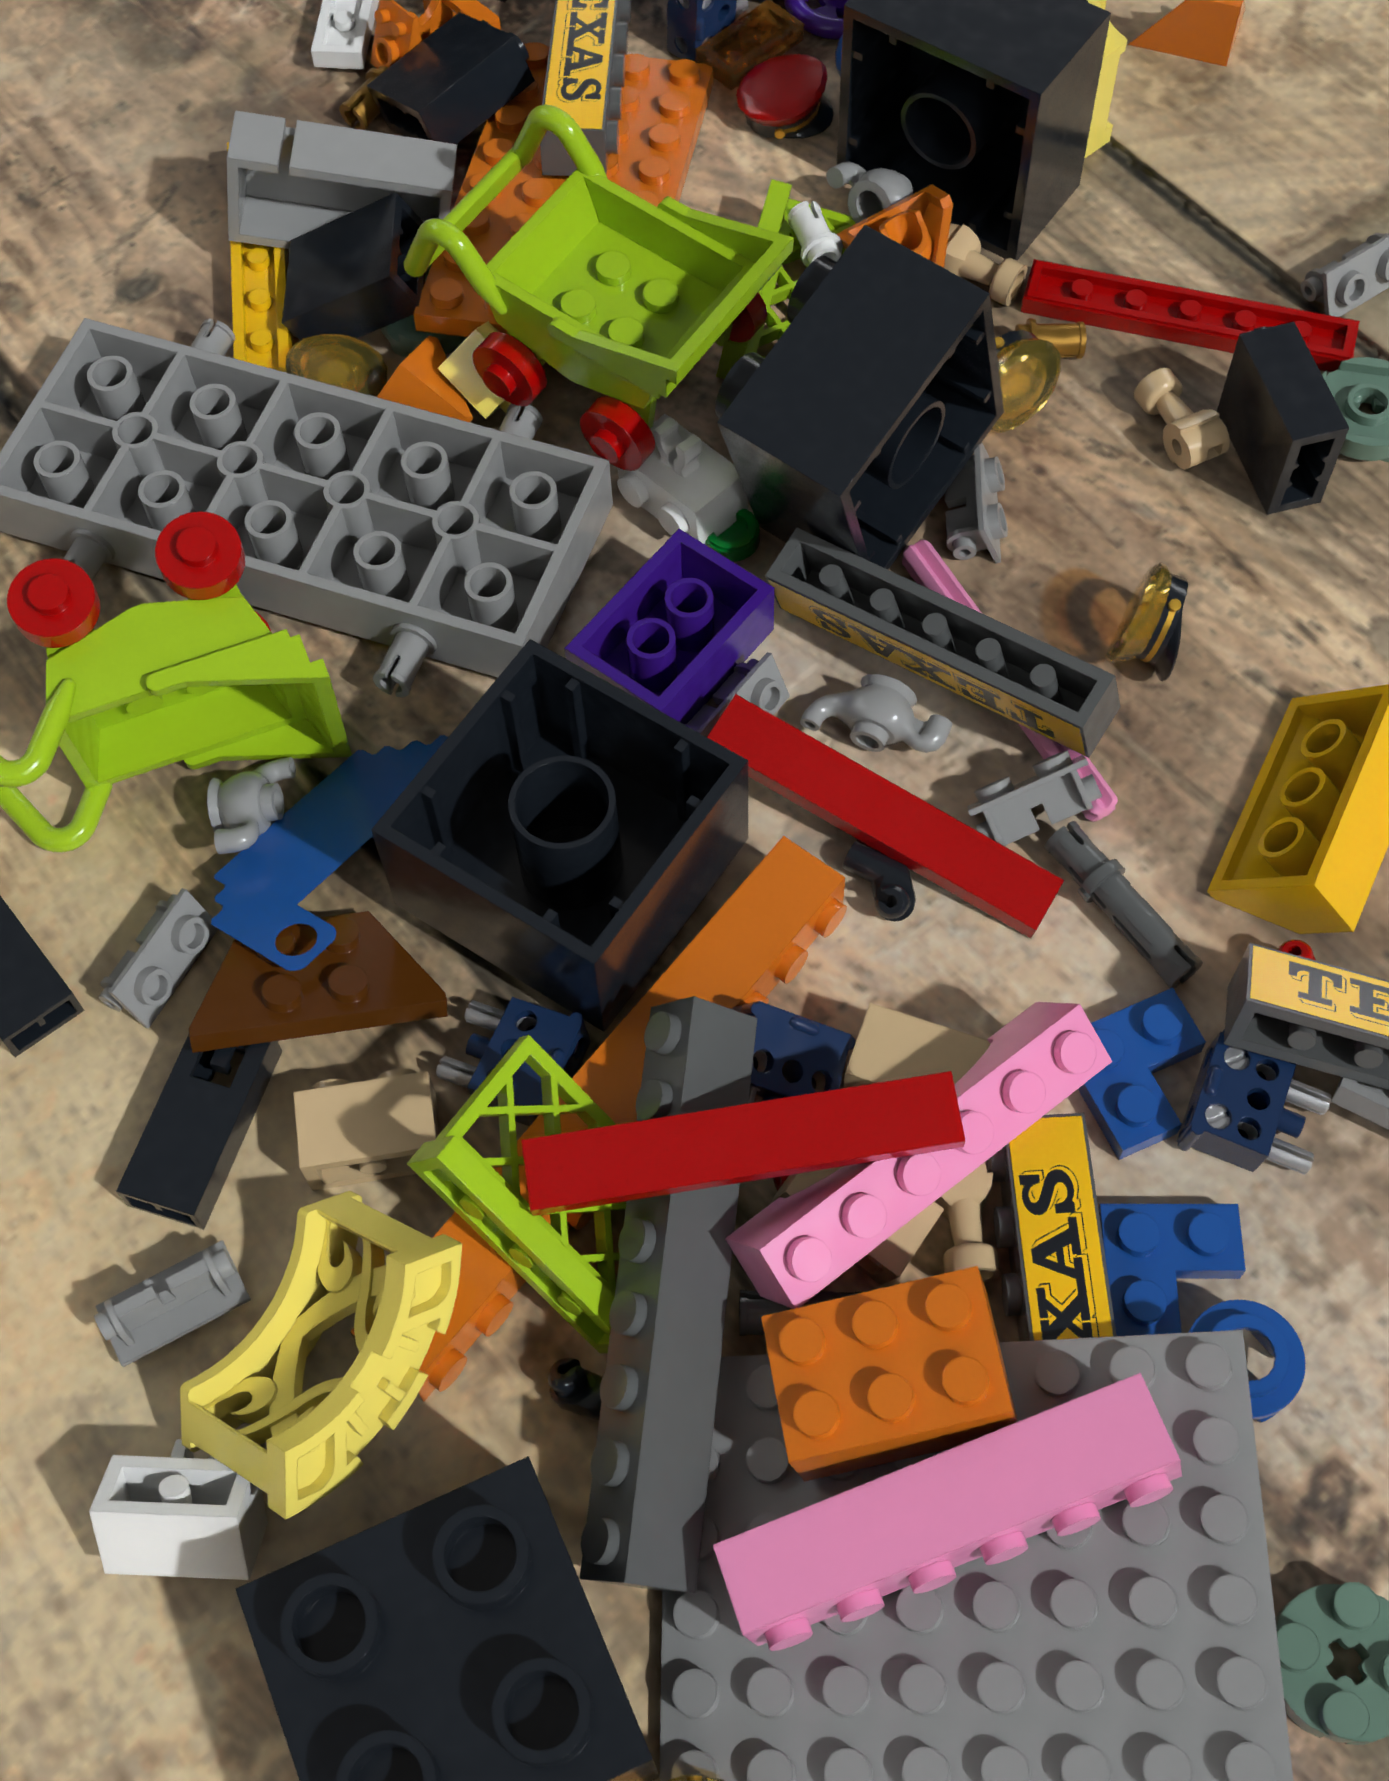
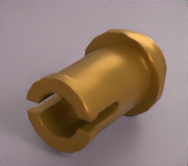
(361, 104)
(1066, 337)

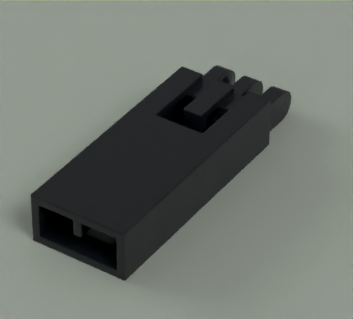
(31, 990)
(196, 1132)

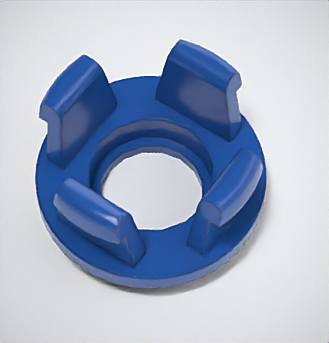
(1277, 1336)

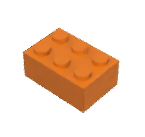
(888, 1374)

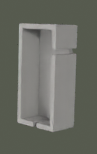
(312, 174)

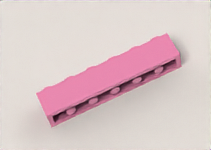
(947, 1513)

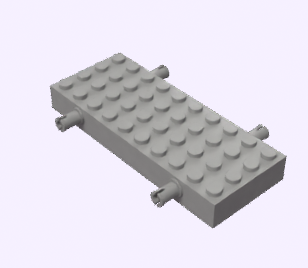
(342, 500)

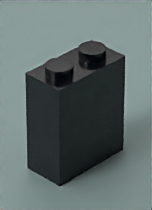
(452, 80)
(353, 273)
(1281, 418)

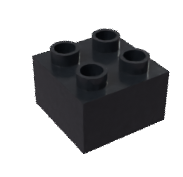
(974, 102)
(864, 399)
(565, 832)
(446, 1649)

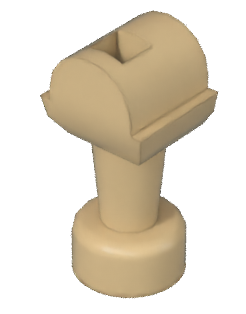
(965, 261)
(1188, 435)
(964, 1209)

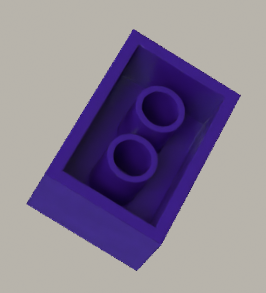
(677, 627)

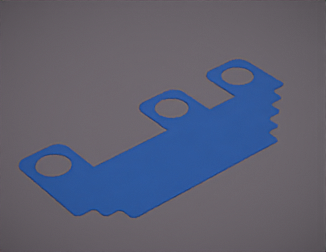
(308, 846)

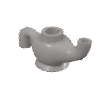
(869, 190)
(879, 716)
(247, 804)

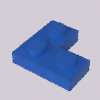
(1125, 1093)
(1162, 1243)

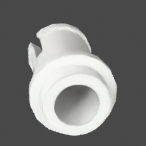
(813, 233)

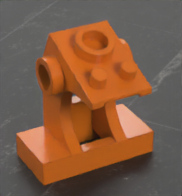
(401, 30)

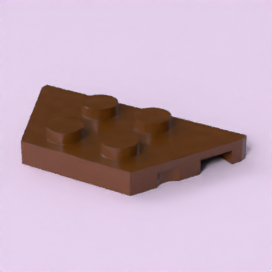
(349, 986)

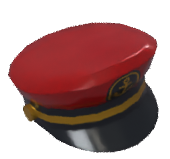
(786, 97)

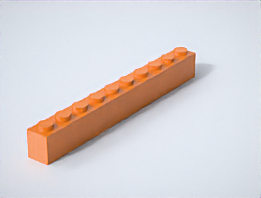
(731, 962)

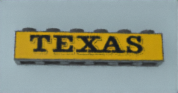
(586, 76)
(945, 642)
(1310, 1015)
(1052, 1232)

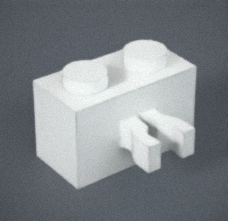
(685, 483)
(177, 1517)

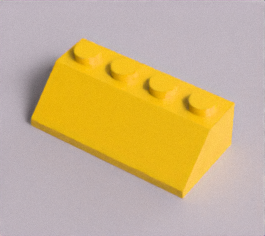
(1314, 816)

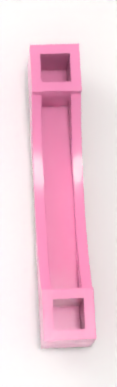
(828, 1227)

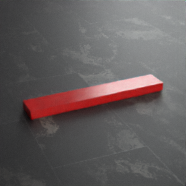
(1176, 312)
(887, 817)
(742, 1143)

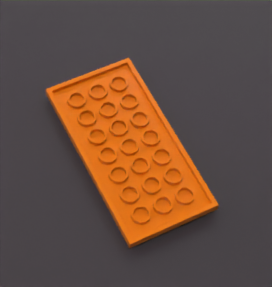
(657, 140)

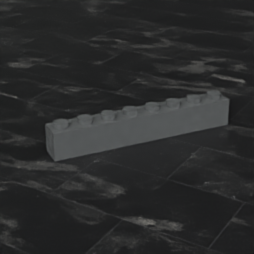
(667, 1323)

